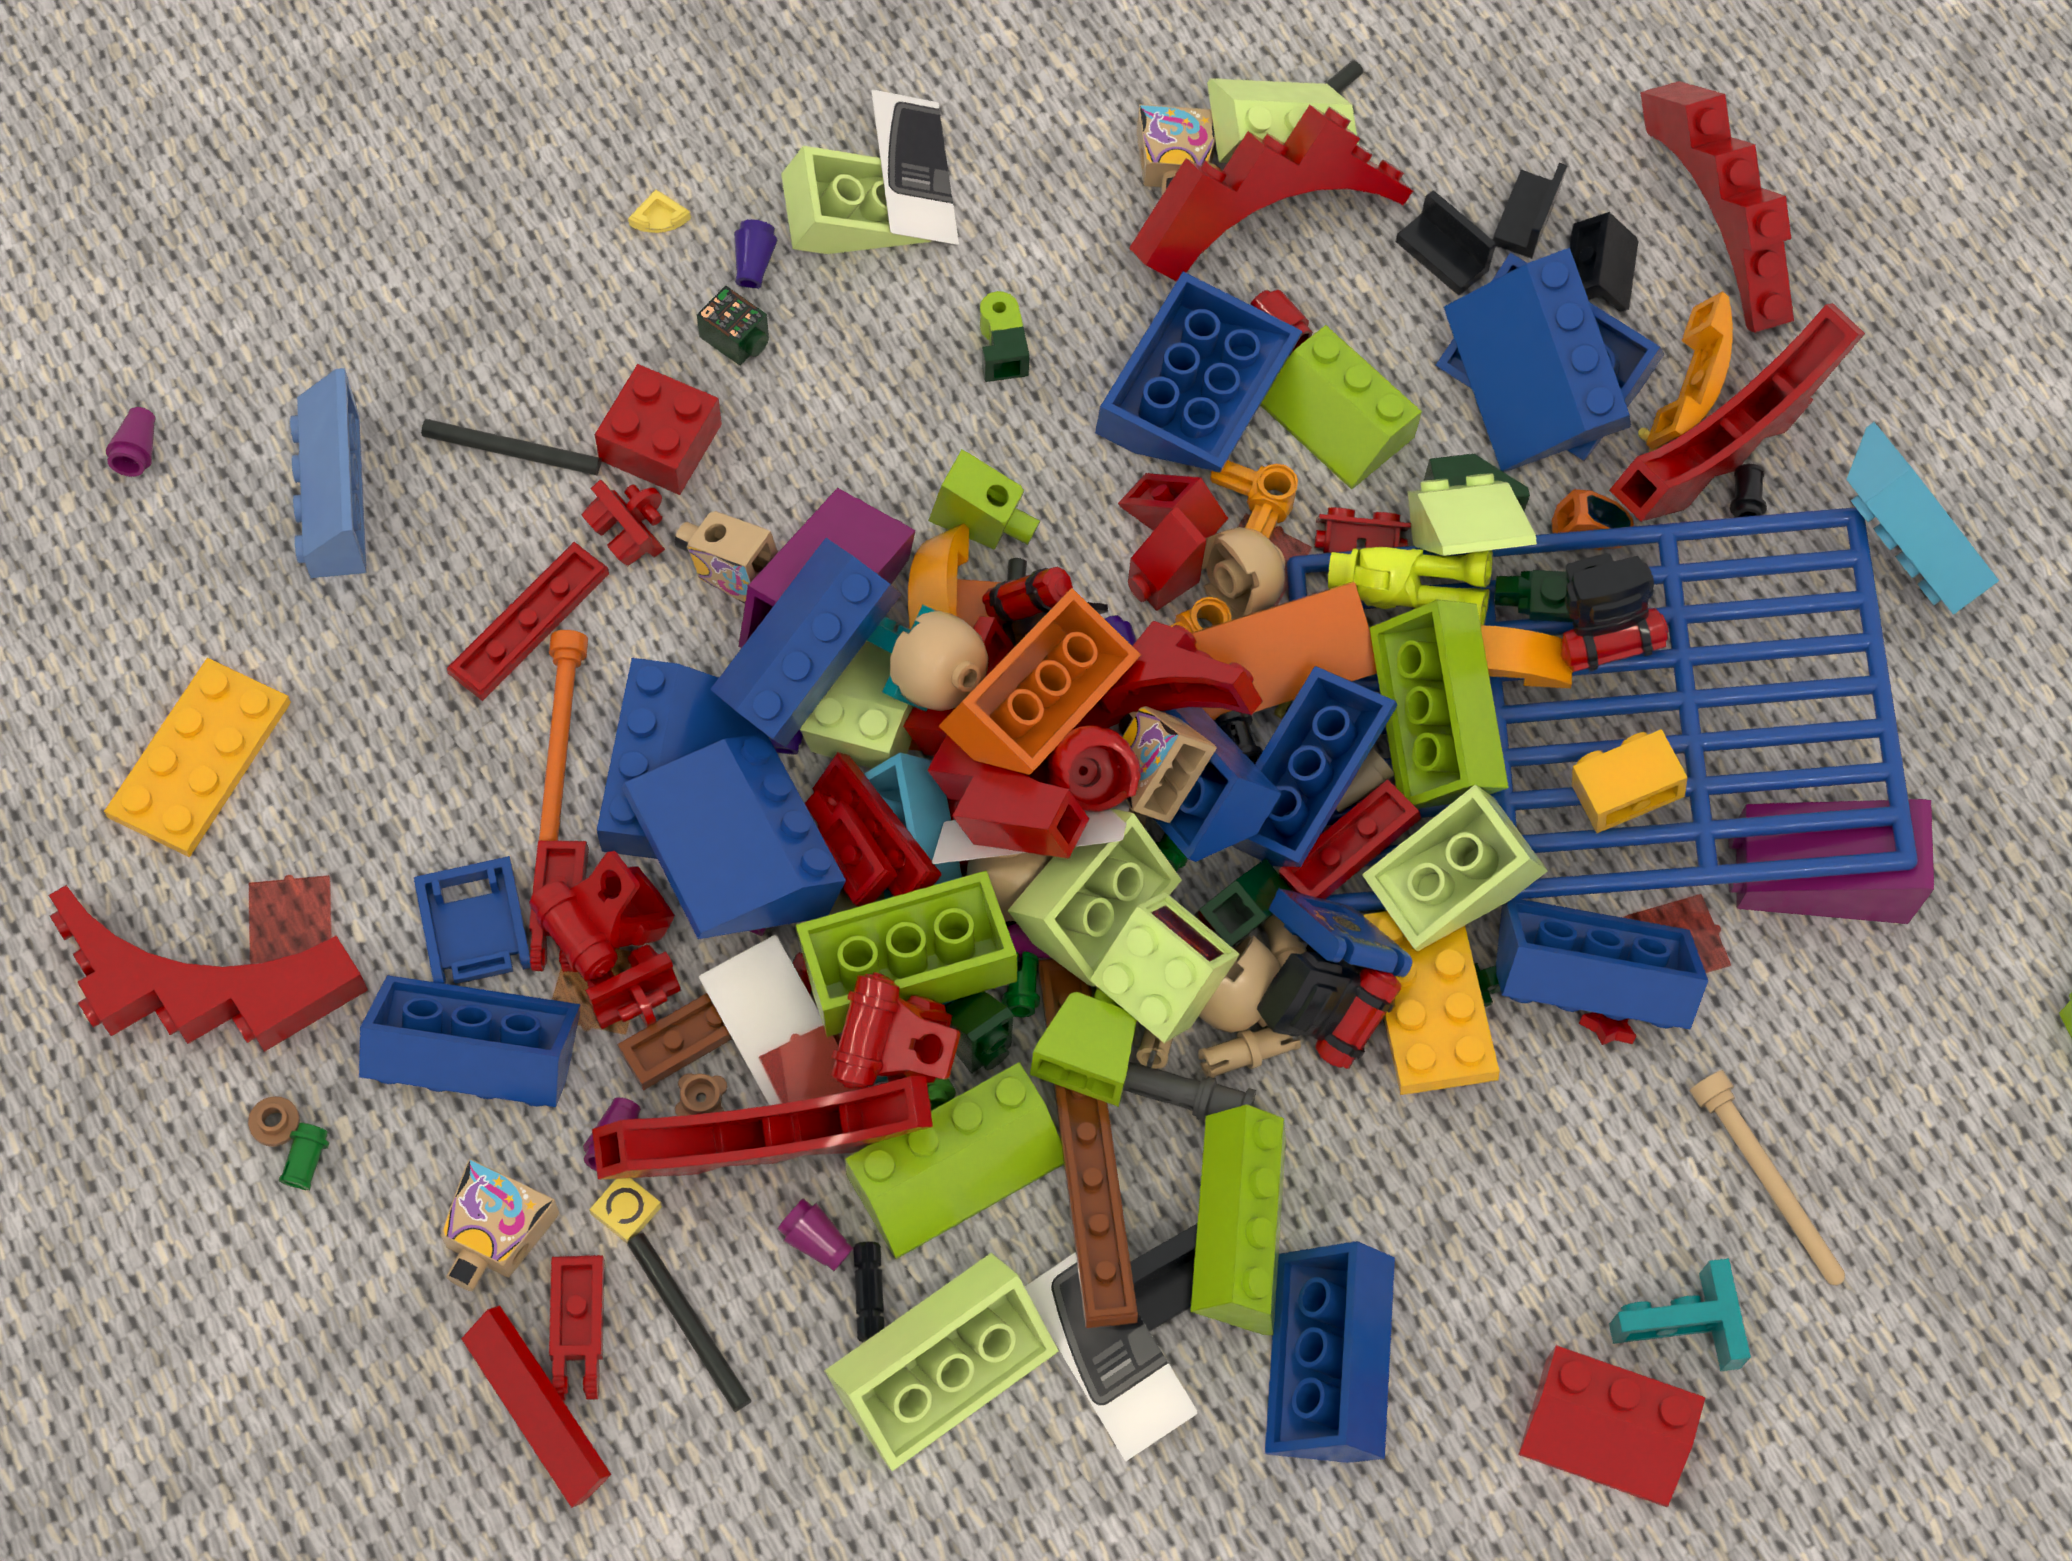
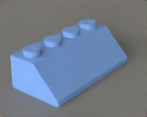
(329, 479)

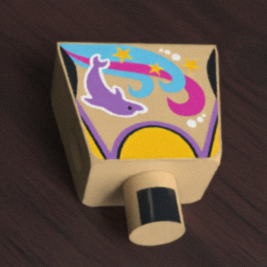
(1168, 137)
(727, 551)
(1169, 760)
(493, 1224)

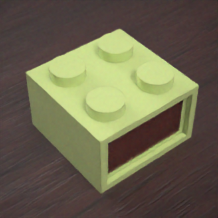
(1164, 966)

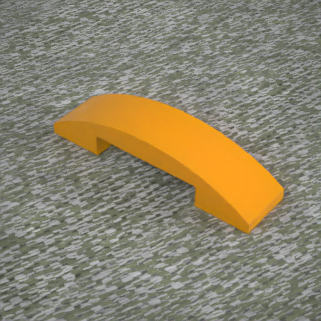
(1711, 338)
(935, 572)
(1526, 656)

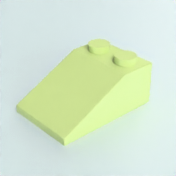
(837, 203)
(1467, 516)
(857, 714)
(1454, 869)

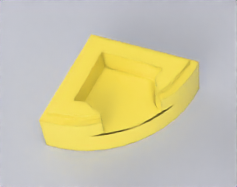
(659, 213)

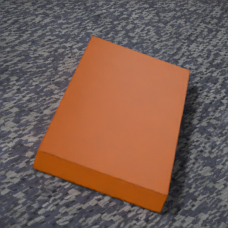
(1292, 638)

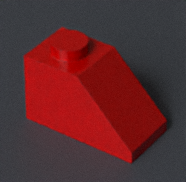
(1159, 494)
(1167, 561)

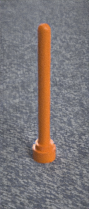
(568, 651)

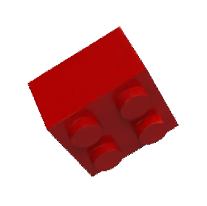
(658, 429)

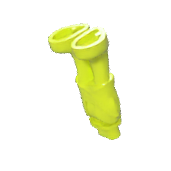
(1392, 576)

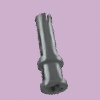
(1201, 1096)

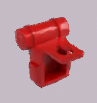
(601, 915)
(892, 1036)

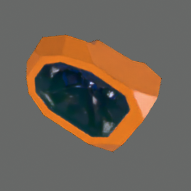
(1589, 511)

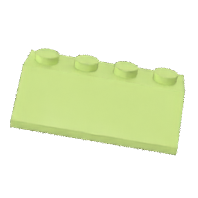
(942, 1360)

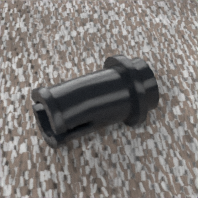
(1748, 491)

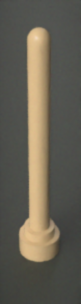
(1717, 1097)

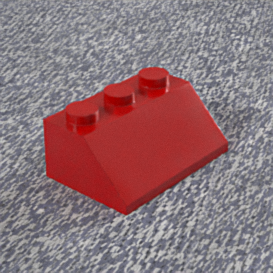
(1611, 1425)

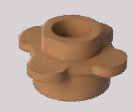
(694, 1085)

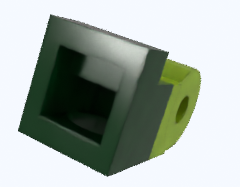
(1003, 327)

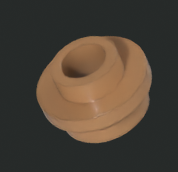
(277, 1134)

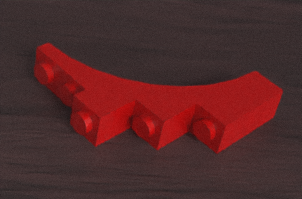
(1726, 169)
(1209, 200)
(1766, 407)
(1174, 677)
(996, 803)
(262, 998)
(763, 1133)

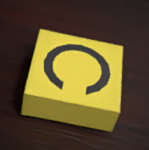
(625, 1208)

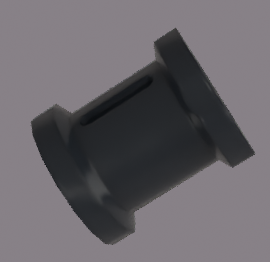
(1238, 725)

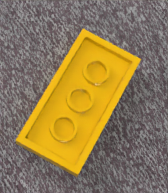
(197, 757)
(1439, 1016)

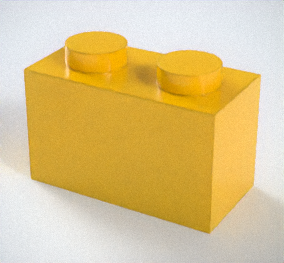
(1628, 780)

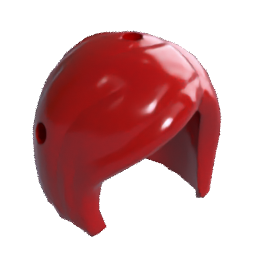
(1109, 765)

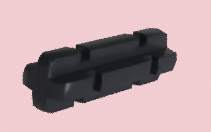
(868, 1289)

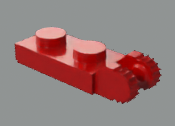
(555, 862)
(576, 1320)

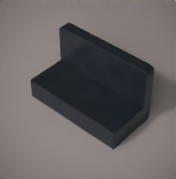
(1528, 211)
(1447, 244)
(1605, 258)
(1165, 1279)

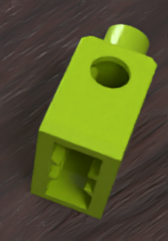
(983, 502)
(1087, 1047)

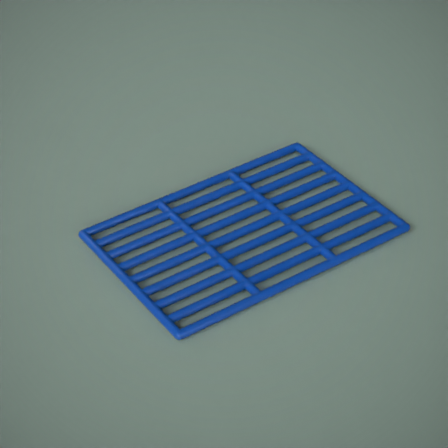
(1688, 701)

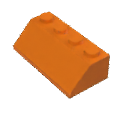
(1041, 688)

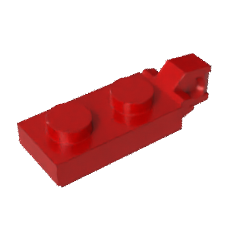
(853, 848)

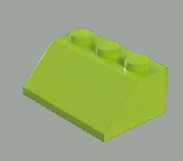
(1341, 407)

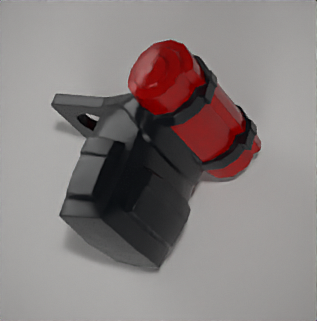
(1029, 599)
(1610, 612)
(1328, 1004)

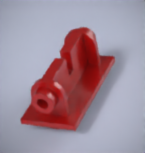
(1344, 529)

